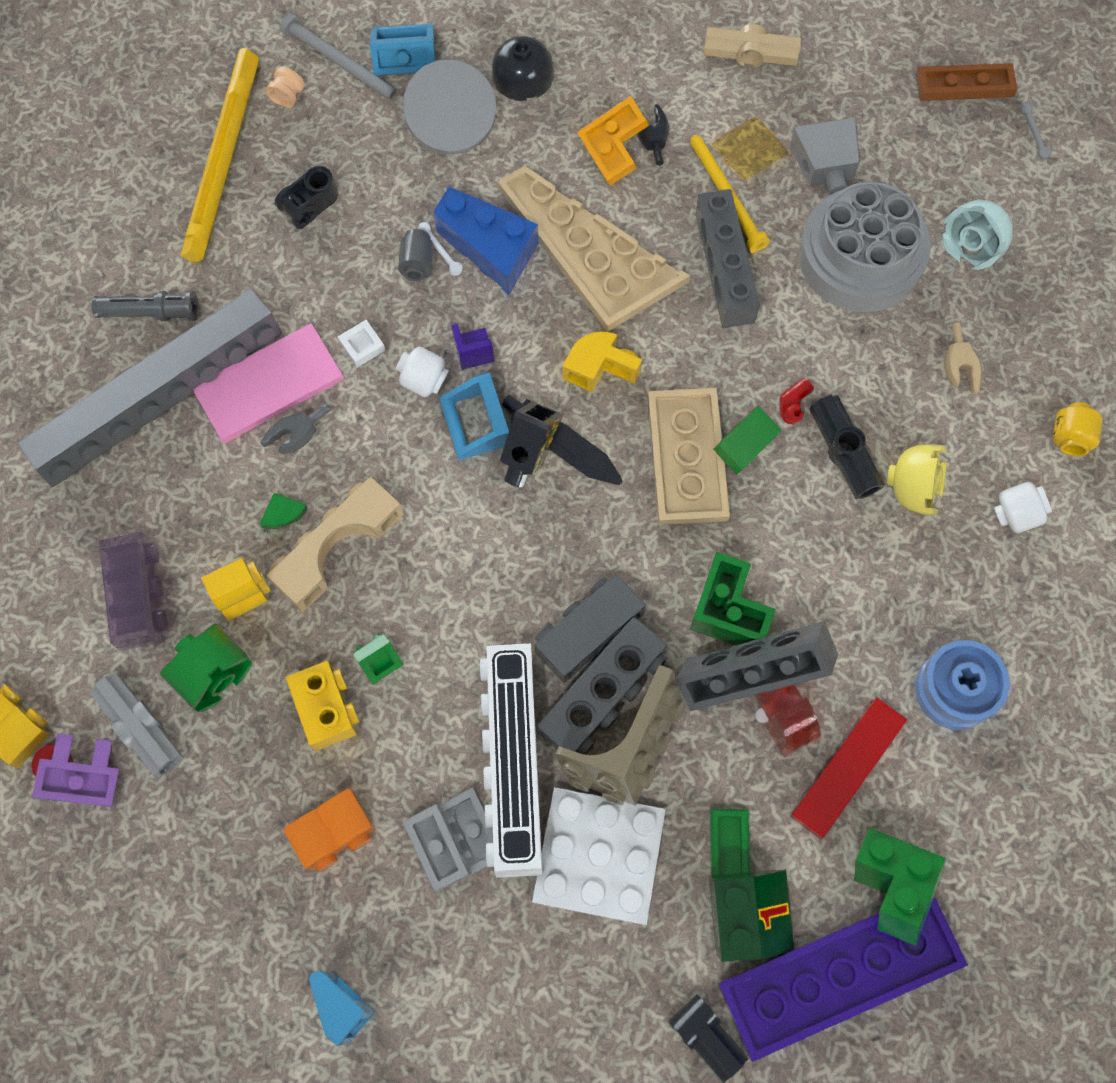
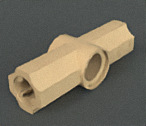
(752, 45)

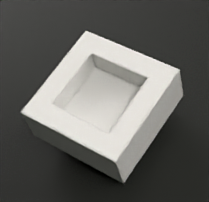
(361, 343)

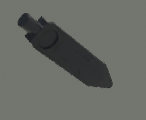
(575, 449)

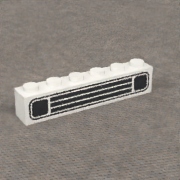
(513, 762)

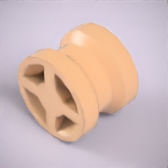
(284, 87)

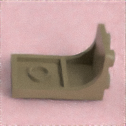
(629, 766)

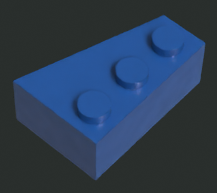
(487, 236)

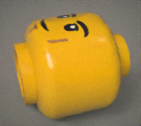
(1077, 429)

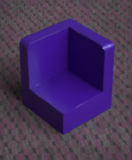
(472, 347)

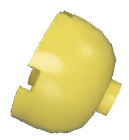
(919, 478)

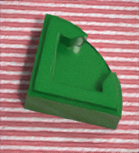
(282, 512)

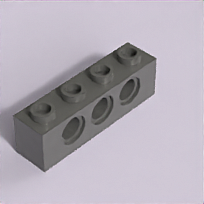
(727, 259)
(632, 641)
(758, 666)

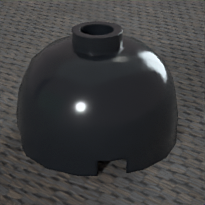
(522, 68)

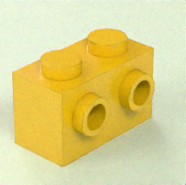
(322, 705)

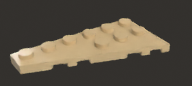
(594, 255)

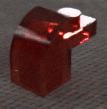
(790, 719)

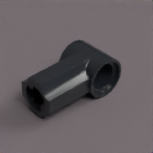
(702, 1032)

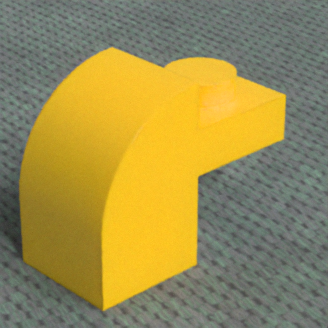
(598, 354)

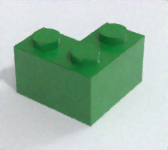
(722, 610)
(906, 876)

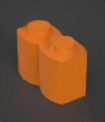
(329, 830)

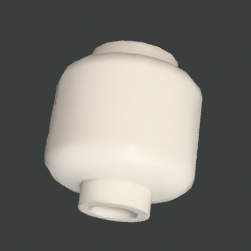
(422, 371)
(1023, 507)

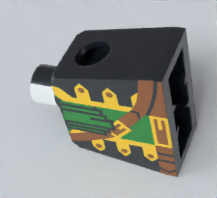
(532, 430)

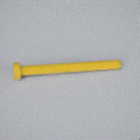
(756, 239)

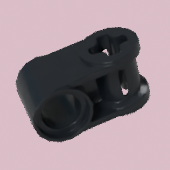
(306, 196)

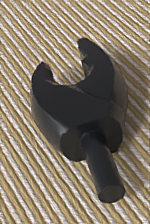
(655, 135)

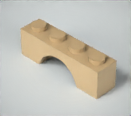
(365, 512)

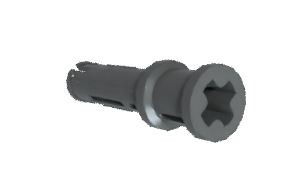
(160, 306)

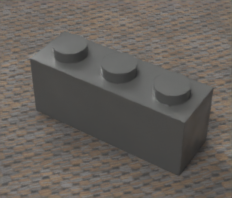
(588, 627)

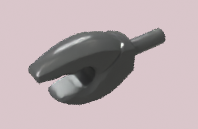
(298, 426)

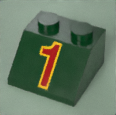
(751, 915)

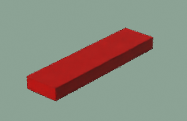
(848, 768)

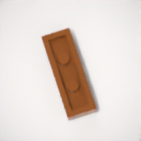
(966, 82)

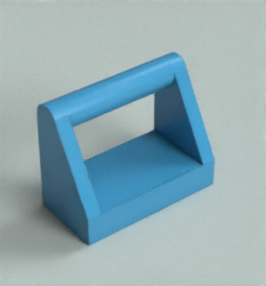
(402, 48)
(482, 386)
(339, 1007)

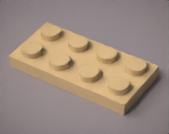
(685, 466)

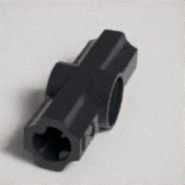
(856, 464)

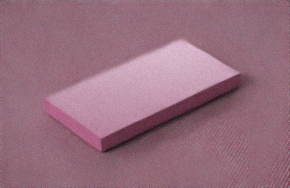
(268, 383)

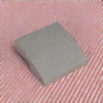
(451, 839)

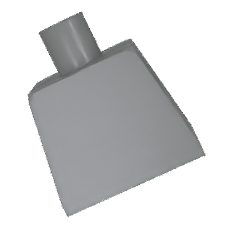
(827, 152)

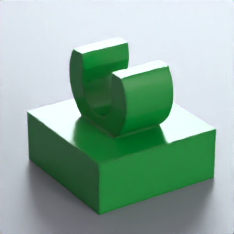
(377, 658)

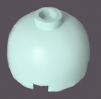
(978, 226)

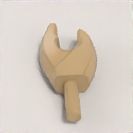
(962, 356)

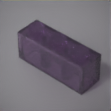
(132, 591)

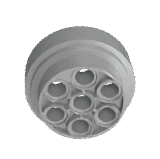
(853, 278)

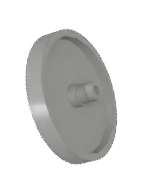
(449, 107)

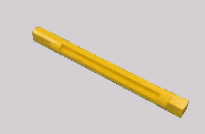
(220, 156)

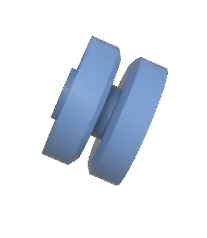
(981, 691)

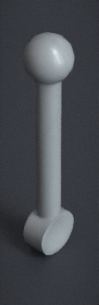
(1044, 152)

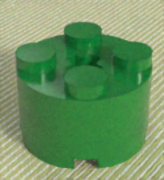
(206, 667)

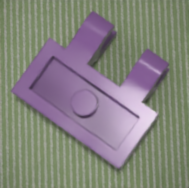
(74, 781)

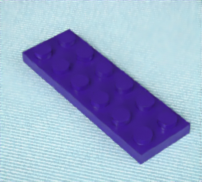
(835, 981)

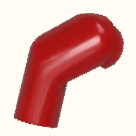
(791, 401)

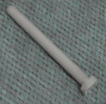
(291, 25)

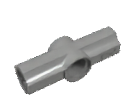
(136, 725)

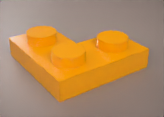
(606, 137)

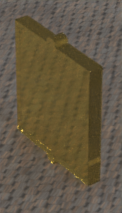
(750, 148)

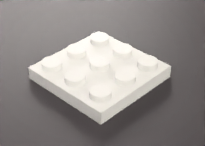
(599, 856)

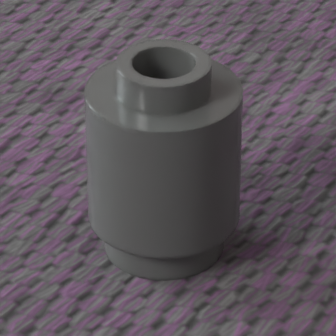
(415, 255)

